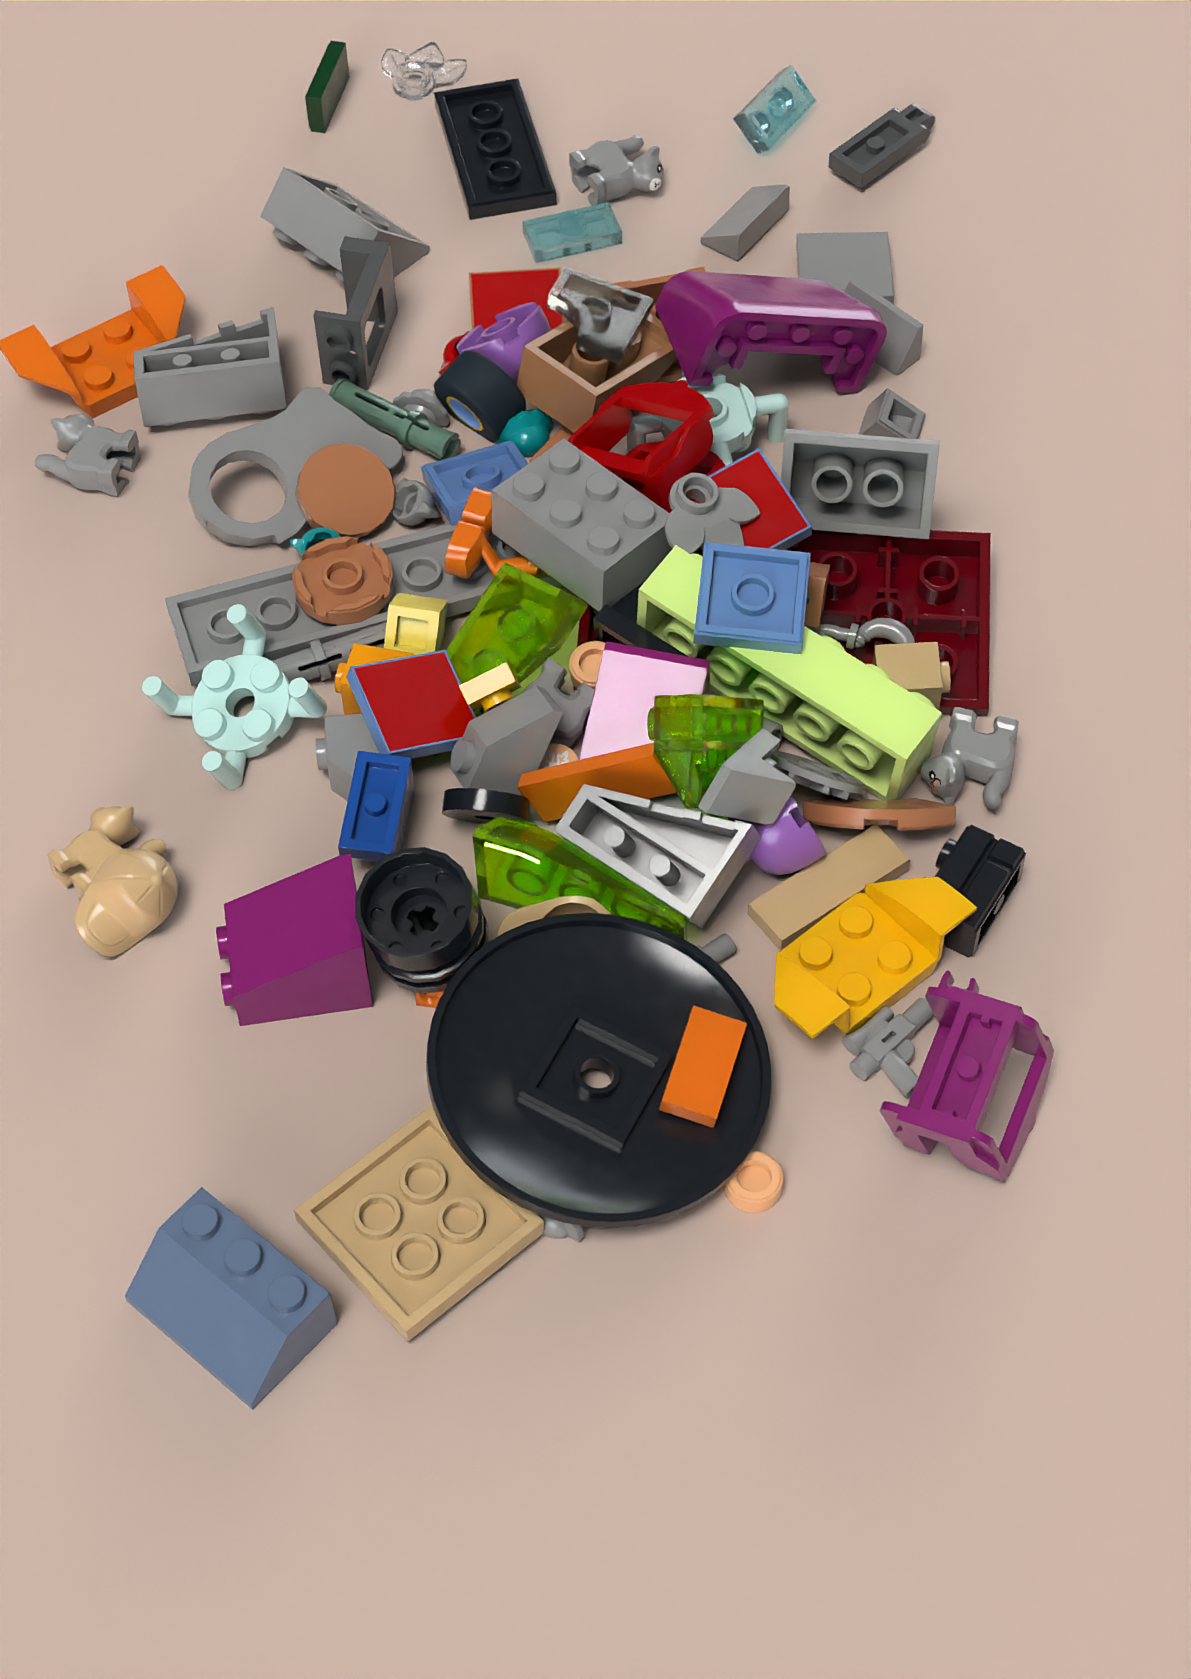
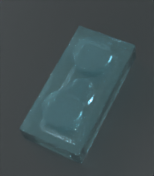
(774, 109)

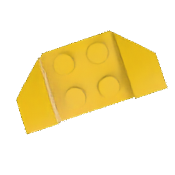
(866, 953)

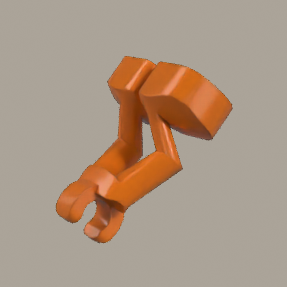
(471, 541)

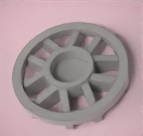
(818, 776)

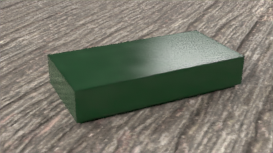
(327, 87)

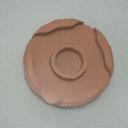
(345, 490)
(343, 581)

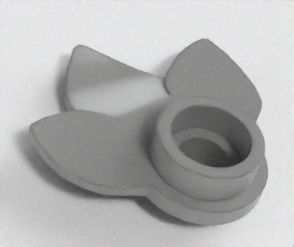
(712, 519)

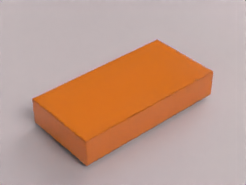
(703, 1066)

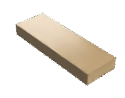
(826, 884)

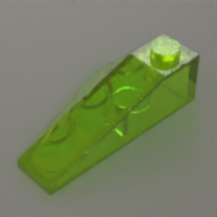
(514, 623)
(531, 865)

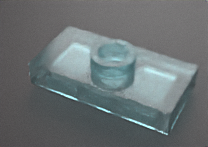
(572, 232)

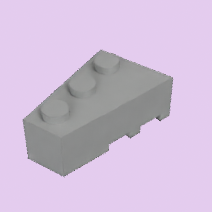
(212, 376)
(662, 849)

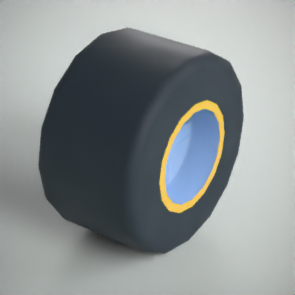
(479, 394)

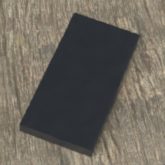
(494, 149)

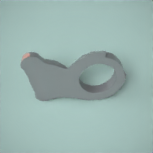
(284, 448)

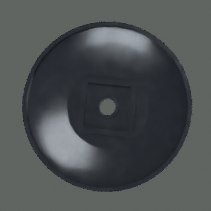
(574, 999)

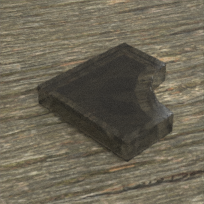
(601, 313)

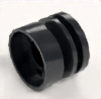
(420, 918)

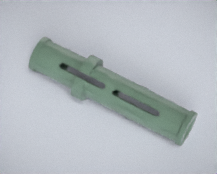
(408, 426)

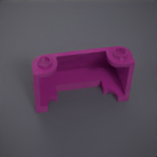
(725, 315)

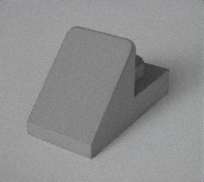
(749, 783)

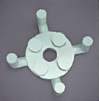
(734, 422)
(223, 686)

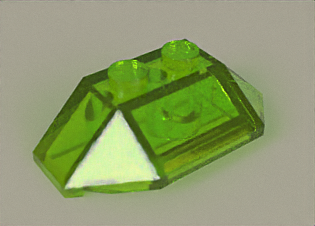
(698, 735)

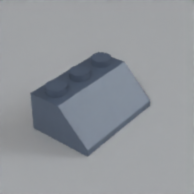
(230, 1298)

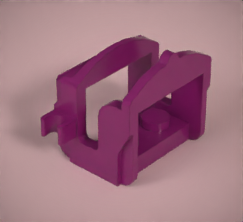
(964, 1074)

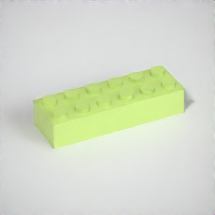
(823, 697)

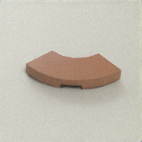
(902, 813)

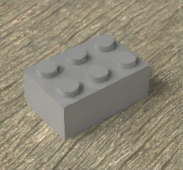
(581, 524)

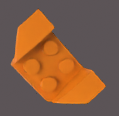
(99, 362)

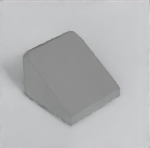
(892, 417)

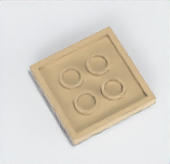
(416, 1225)

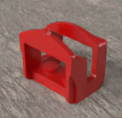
(654, 465)

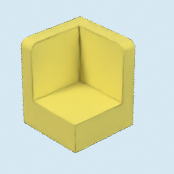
(415, 624)

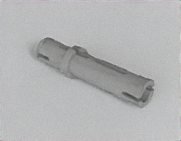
(337, 651)

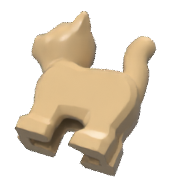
(90, 849)

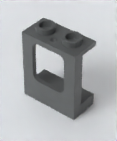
(369, 297)

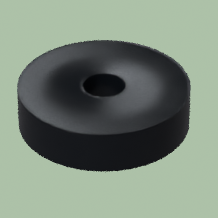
(484, 805)

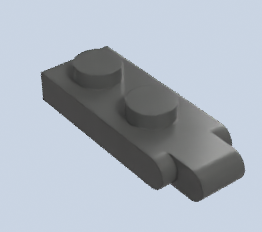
(881, 144)

